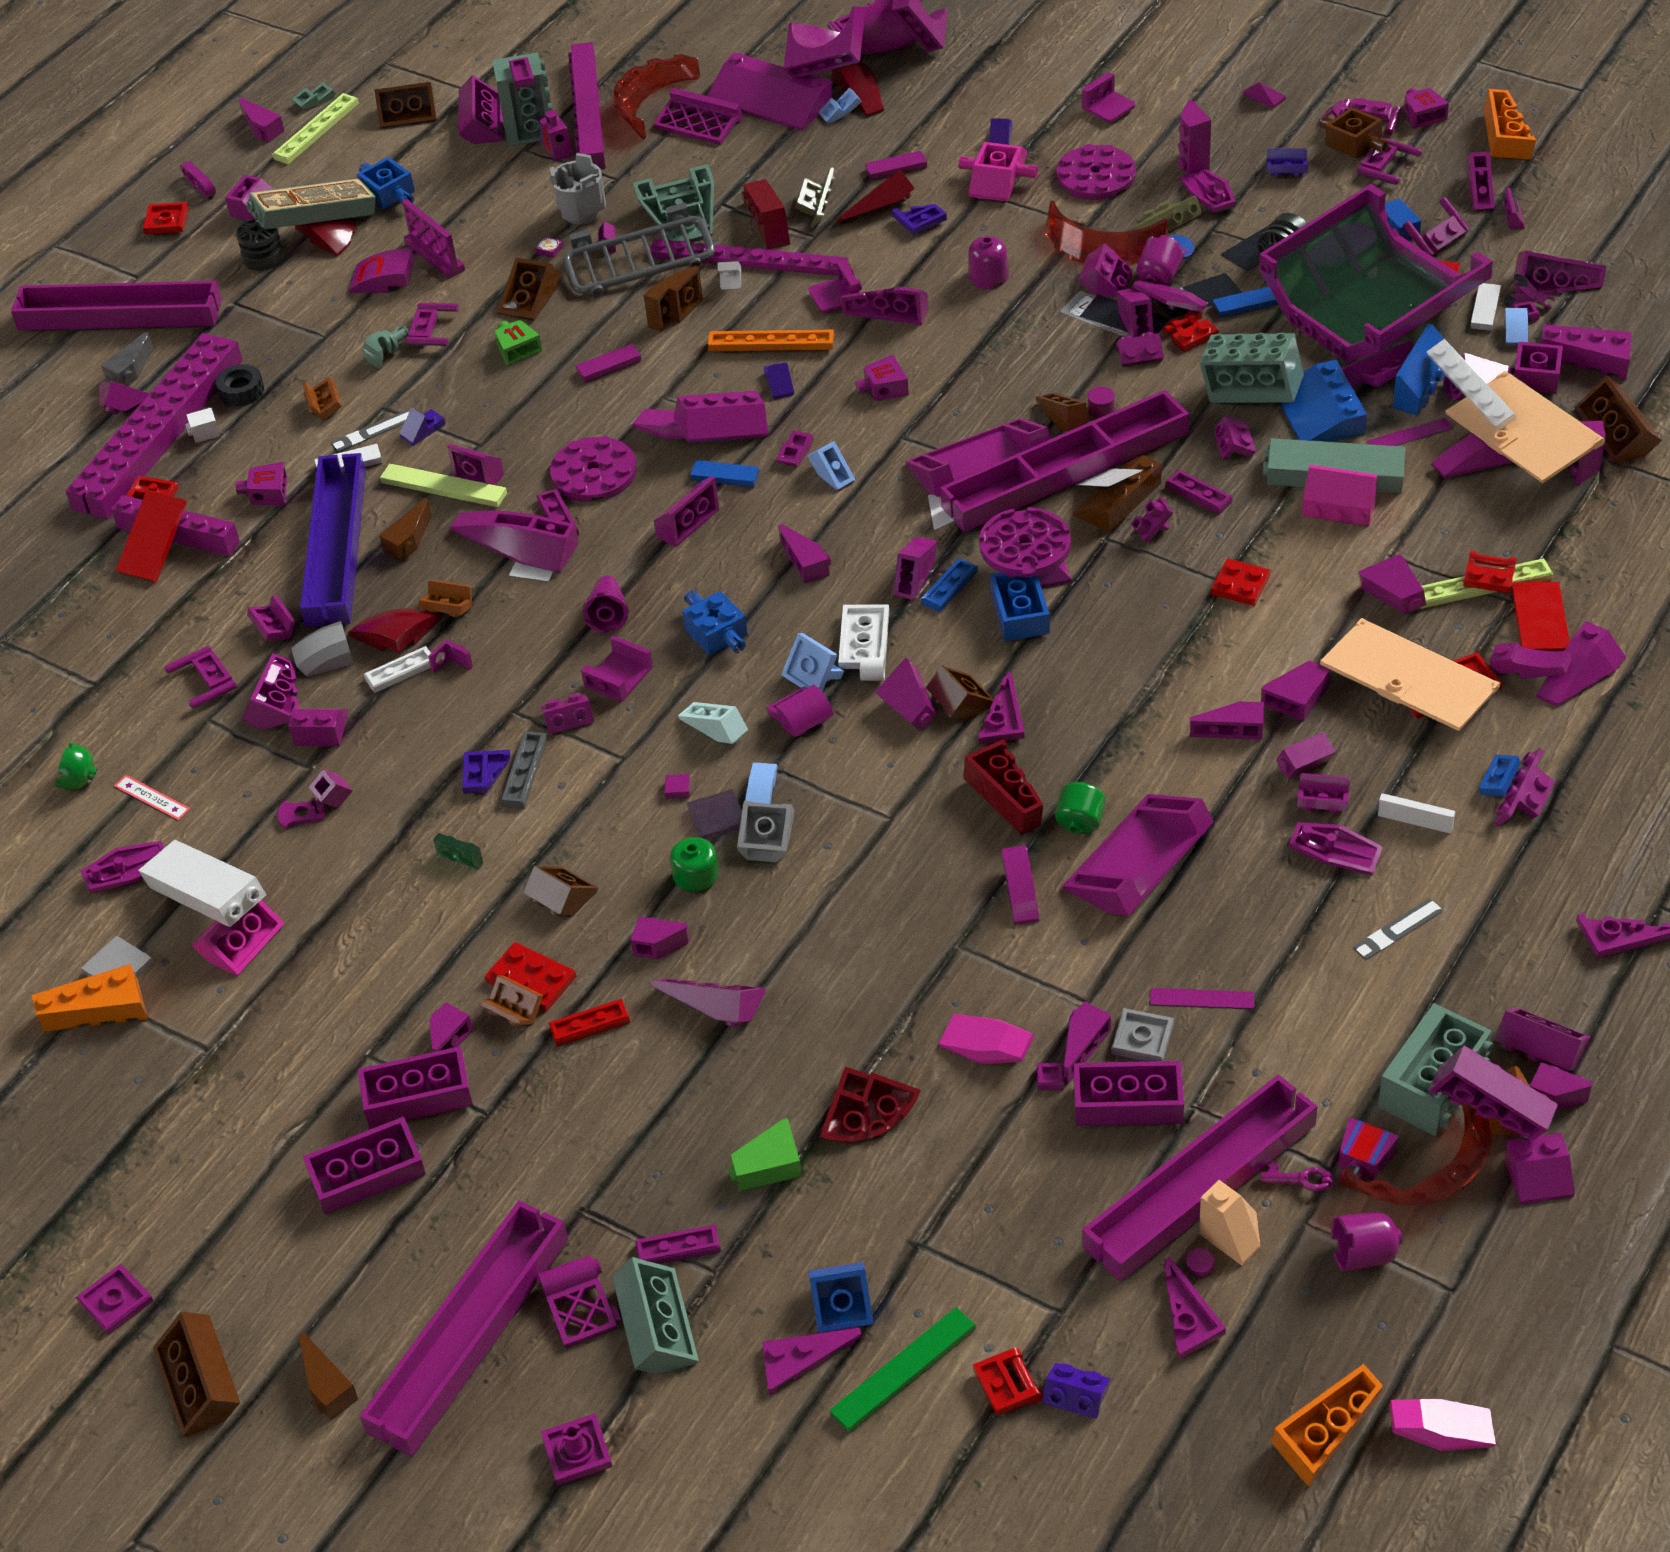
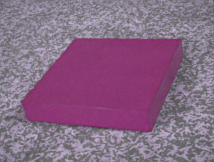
(114, 1299)

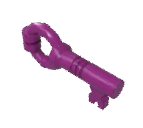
(1300, 1178)

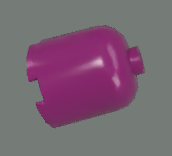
(1159, 260)
(988, 262)
(1365, 1240)

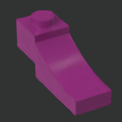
(1528, 662)

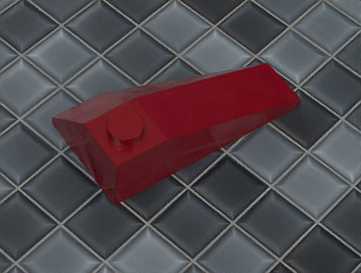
(863, 83)
(889, 192)

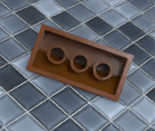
(1625, 427)
(1114, 503)
(195, 1373)

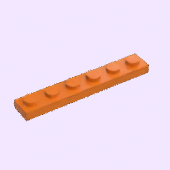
(771, 340)

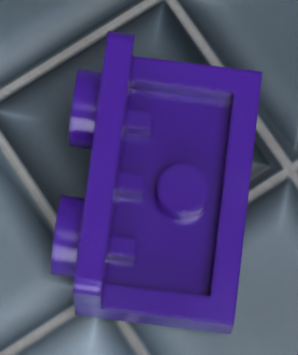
(1286, 161)
(1075, 1390)

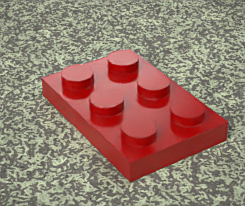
(533, 972)

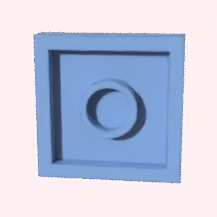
(810, 663)

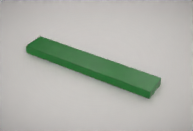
(902, 1370)

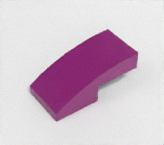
(795, 449)

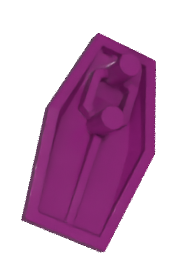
(1210, 190)
(1171, 296)
(659, 423)
(1336, 846)
(119, 867)

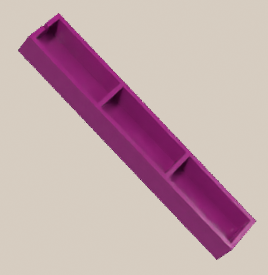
(152, 426)
(1064, 460)

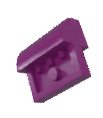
(801, 710)

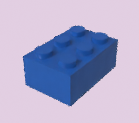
(1019, 606)

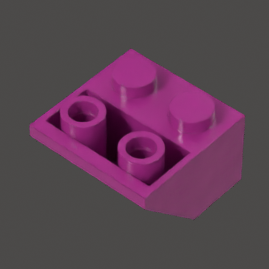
(239, 195)
(1105, 272)
(1591, 462)

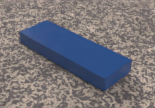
(1244, 302)
(725, 473)
(949, 585)

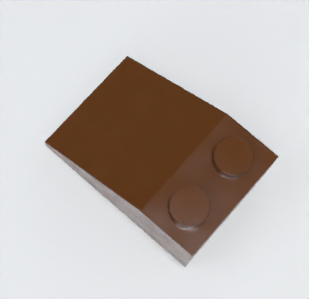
(528, 288)

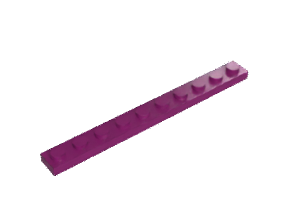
(753, 257)

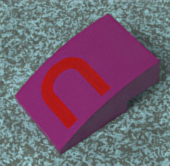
(382, 271)

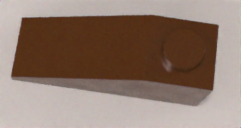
(1063, 410)
(406, 533)
(327, 1384)

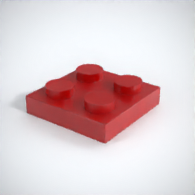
(165, 218)
(1240, 582)

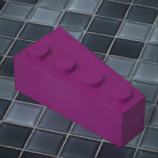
(1591, 348)
(1493, 1093)

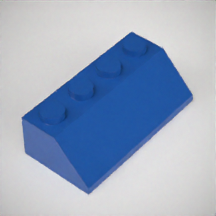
(1418, 375)

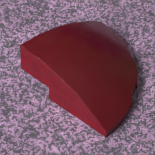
(330, 235)
(395, 628)
(866, 1106)

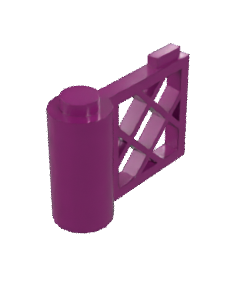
(572, 1280)

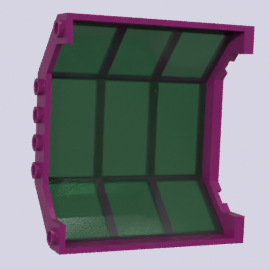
(1358, 280)

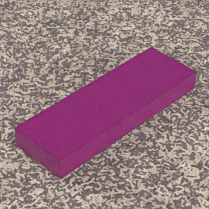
(891, 165)
(608, 363)
(1198, 492)
(554, 507)
(679, 1245)

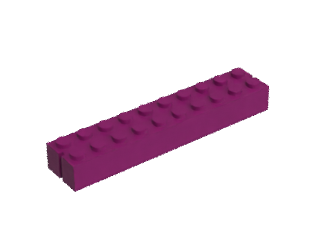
(116, 305)
(1171, 1196)
(463, 1329)

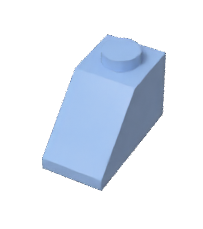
(831, 465)

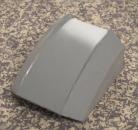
(323, 651)
(765, 831)

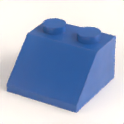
(840, 1297)

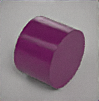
(1101, 401)

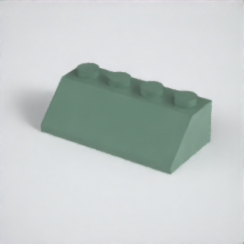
(654, 1316)

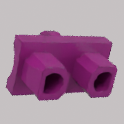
(1155, 519)

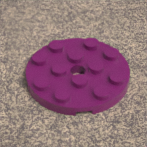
(1078, 169)
(614, 472)
(1004, 532)

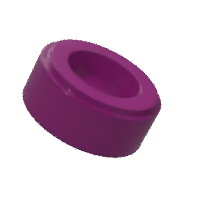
(1200, 1262)

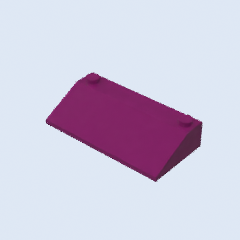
(770, 91)
(975, 453)
(1139, 852)

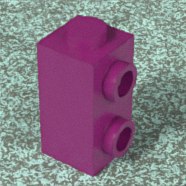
(1305, 755)

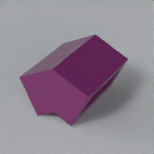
(606, 232)

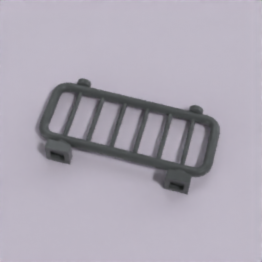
(677, 218)

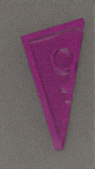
(1004, 716)
(1620, 935)
(1192, 1318)
(794, 1356)

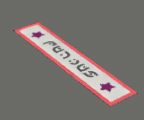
(152, 797)

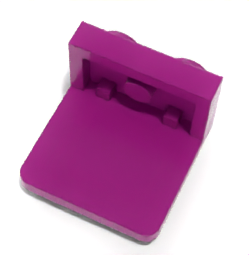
(1102, 100)
(828, 294)

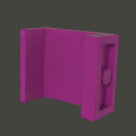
(619, 671)

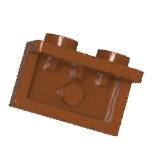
(323, 398)
(447, 598)
(513, 1002)

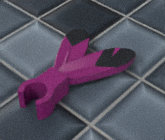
(1529, 294)

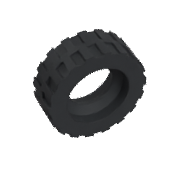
(235, 375)

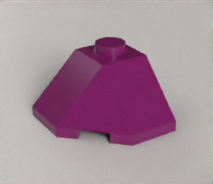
(118, 397)

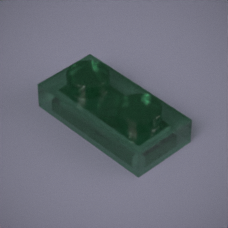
(458, 851)

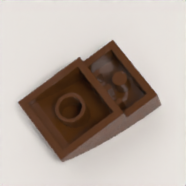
(673, 298)

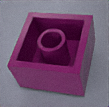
(1538, 366)

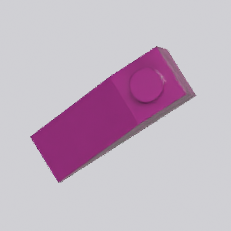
(263, 122)
(1480, 181)
(805, 554)
(1232, 721)
(1086, 1032)

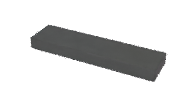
(524, 769)

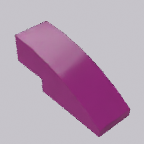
(1020, 885)

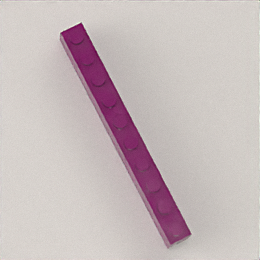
(586, 102)

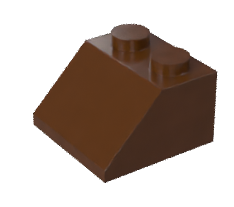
(958, 693)
(558, 890)

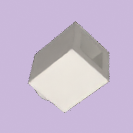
(202, 425)

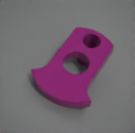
(287, 813)

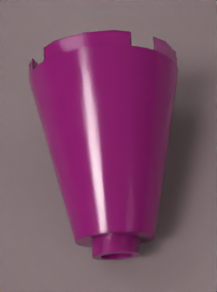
(605, 606)

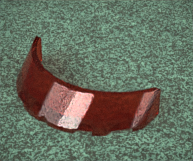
(645, 80)
(1082, 241)
(1446, 1181)

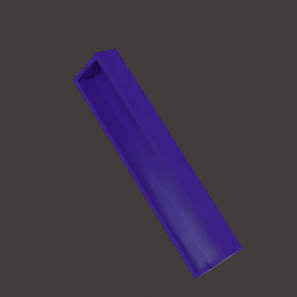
(333, 540)

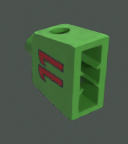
(517, 341)

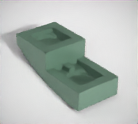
(308, 99)

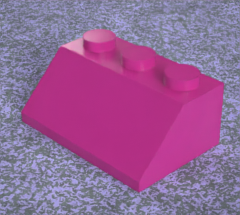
(1339, 495)
(237, 945)

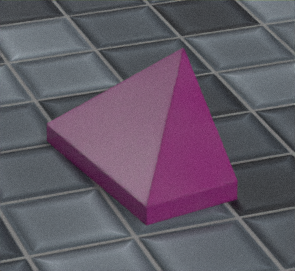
(1264, 94)

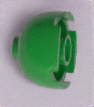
(75, 768)

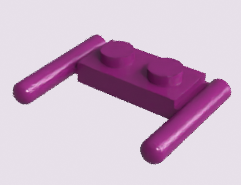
(1376, 161)
(210, 670)

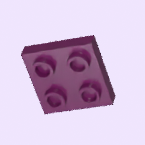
(576, 1449)

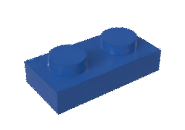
(1499, 775)

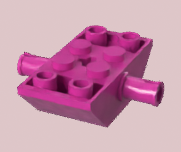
(996, 170)

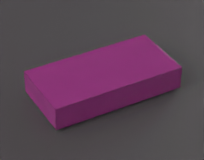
(521, 72)

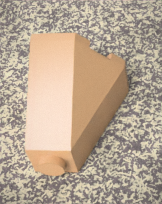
(1229, 1223)

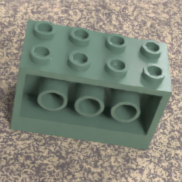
(524, 105)
(1252, 368)
(1413, 1069)

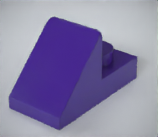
(1000, 131)
(779, 380)
(419, 425)

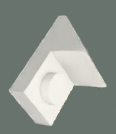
(730, 275)

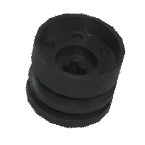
(1279, 229)
(259, 247)

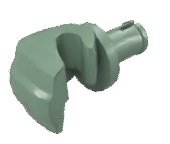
(388, 340)

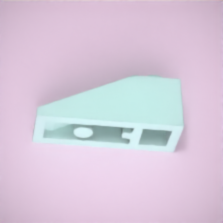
(716, 721)

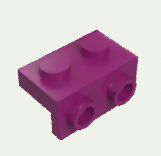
(1139, 349)
(1234, 436)
(272, 621)
(567, 713)
(1323, 792)

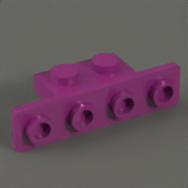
(1378, 367)
(1528, 791)

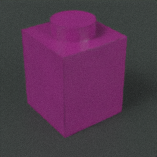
(330, 788)

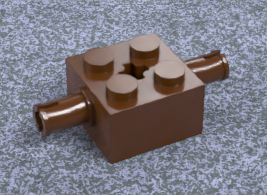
(1354, 133)

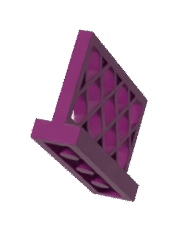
(703, 106)
(431, 241)

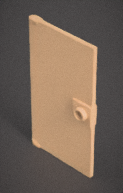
(1541, 437)
(1410, 674)

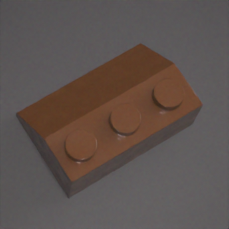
(405, 104)

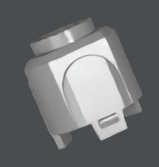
(578, 189)

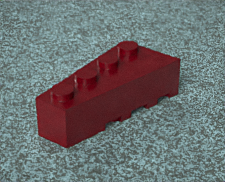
(767, 213)

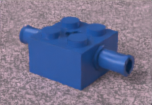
(387, 182)
(714, 622)

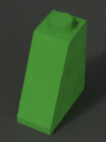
(766, 1158)

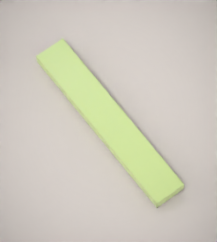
(315, 128)
(443, 485)
(1453, 589)

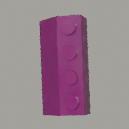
(479, 112)
(721, 416)

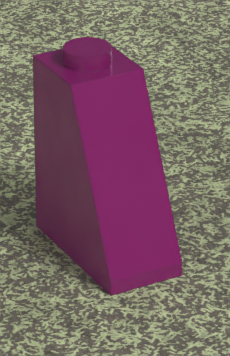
(1135, 311)
(914, 566)
(1393, 584)
(1297, 690)
(908, 695)

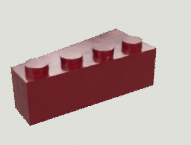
(1004, 786)

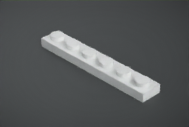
(1471, 385)

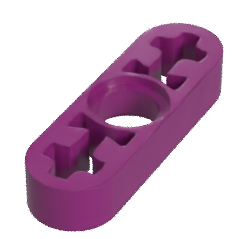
(198, 179)

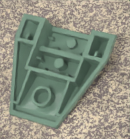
(694, 191)

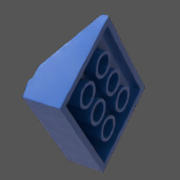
(1325, 406)

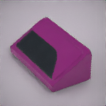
(1513, 210)

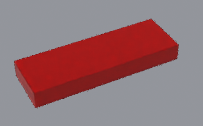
(589, 1022)

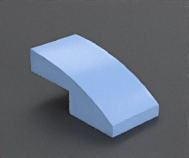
(837, 109)
(1516, 326)
(761, 783)

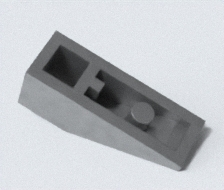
(129, 362)

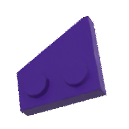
(920, 217)
(483, 769)

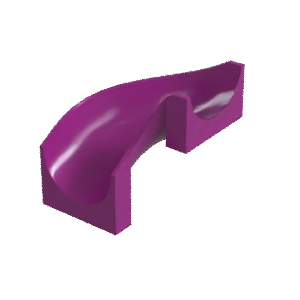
(869, 31)

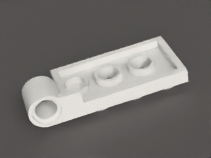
(869, 655)

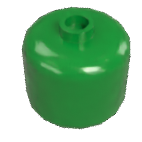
(1080, 808)
(694, 864)

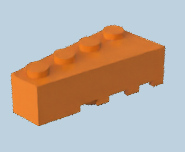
(1505, 127)
(91, 1001)
(1324, 1424)

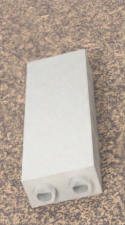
(202, 883)

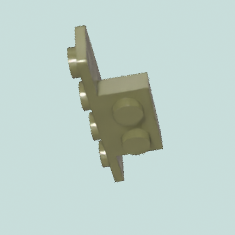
(813, 196)
(1176, 213)

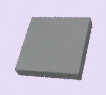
(117, 954)
(1142, 1036)

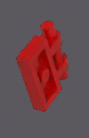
(1192, 336)

